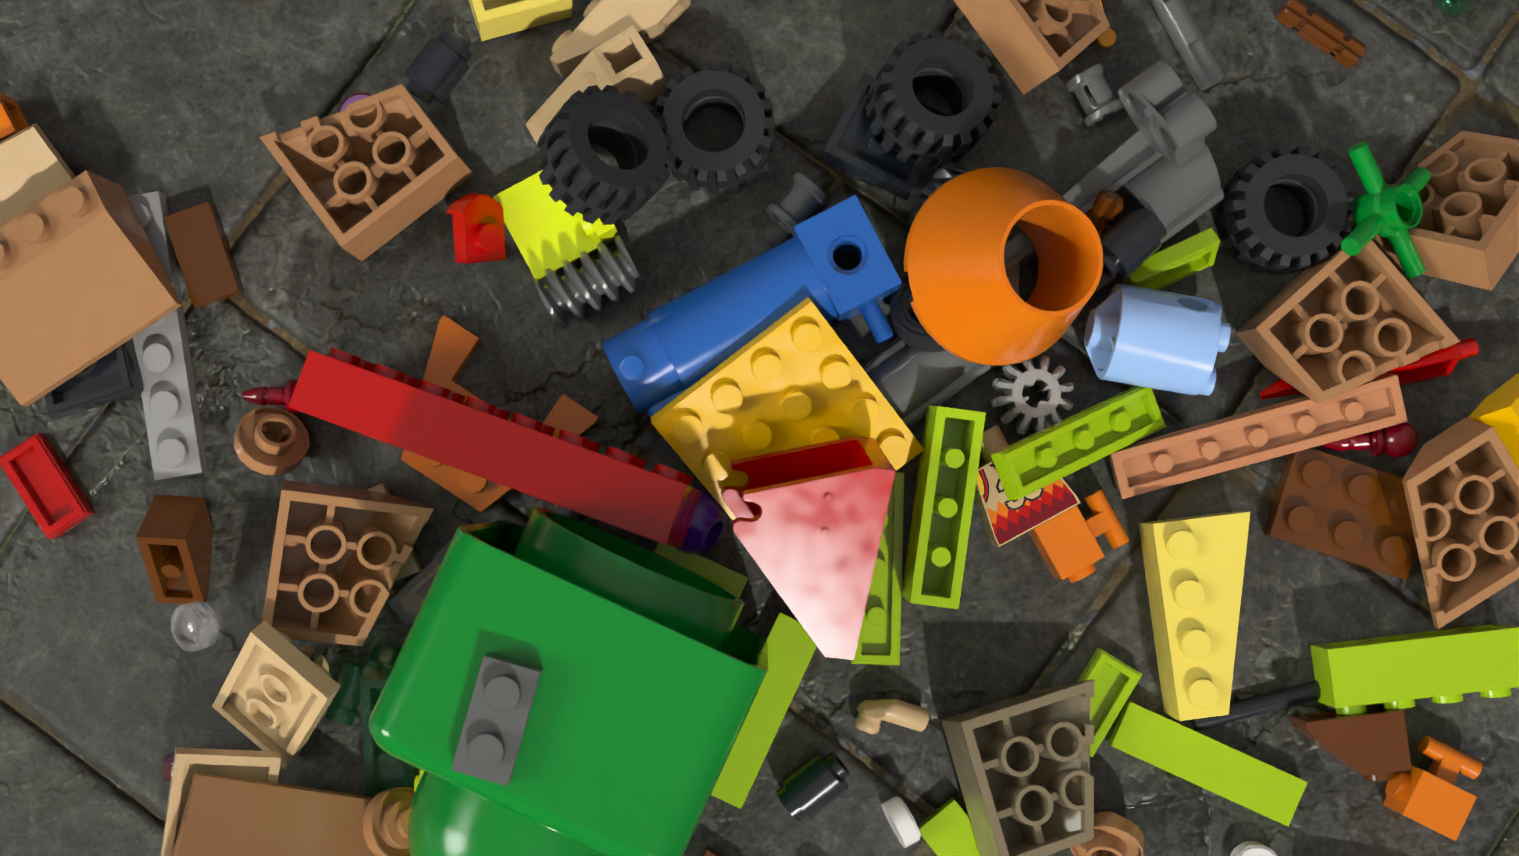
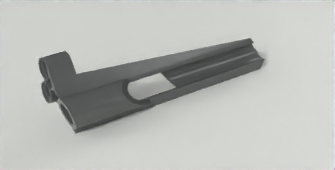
(1156, 168)

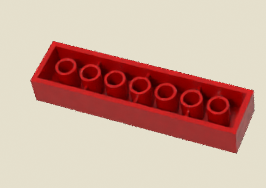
(485, 444)

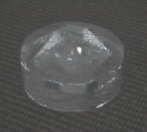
(194, 626)

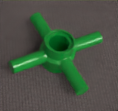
(1386, 210)

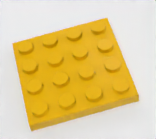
(776, 395)

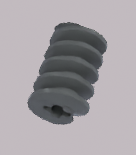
(588, 282)

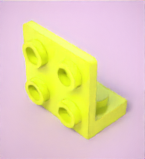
(545, 230)

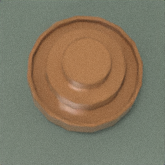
(271, 441)
(387, 822)
(1112, 837)

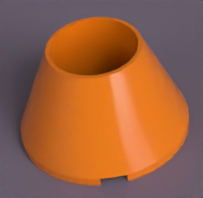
(960, 269)

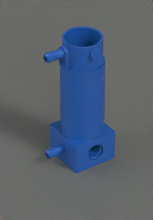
(718, 318)

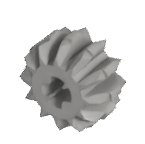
(1038, 412)

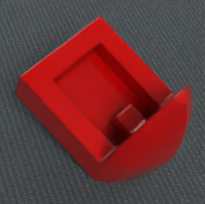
(477, 229)

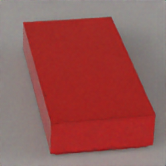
(46, 485)

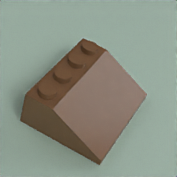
(74, 285)
(269, 819)

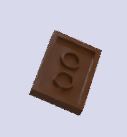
(1344, 512)

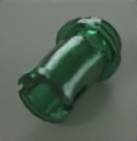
(347, 700)

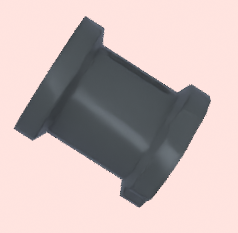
(1094, 94)
(796, 202)

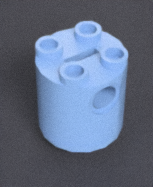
(1156, 339)

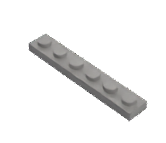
(166, 365)

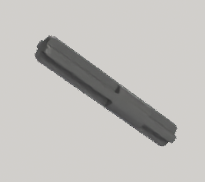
(1189, 42)

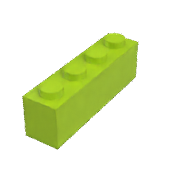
(943, 506)
(1417, 666)

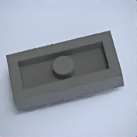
(497, 719)

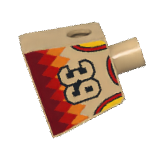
(1010, 519)

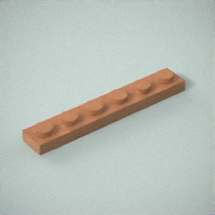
(1256, 436)

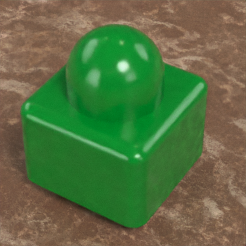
(630, 705)

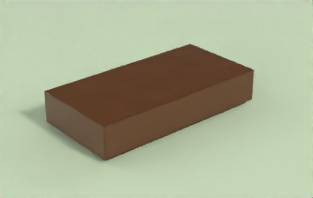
(203, 255)

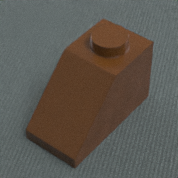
(177, 548)
(1365, 742)

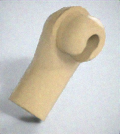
(892, 711)

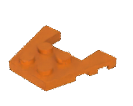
(449, 355)

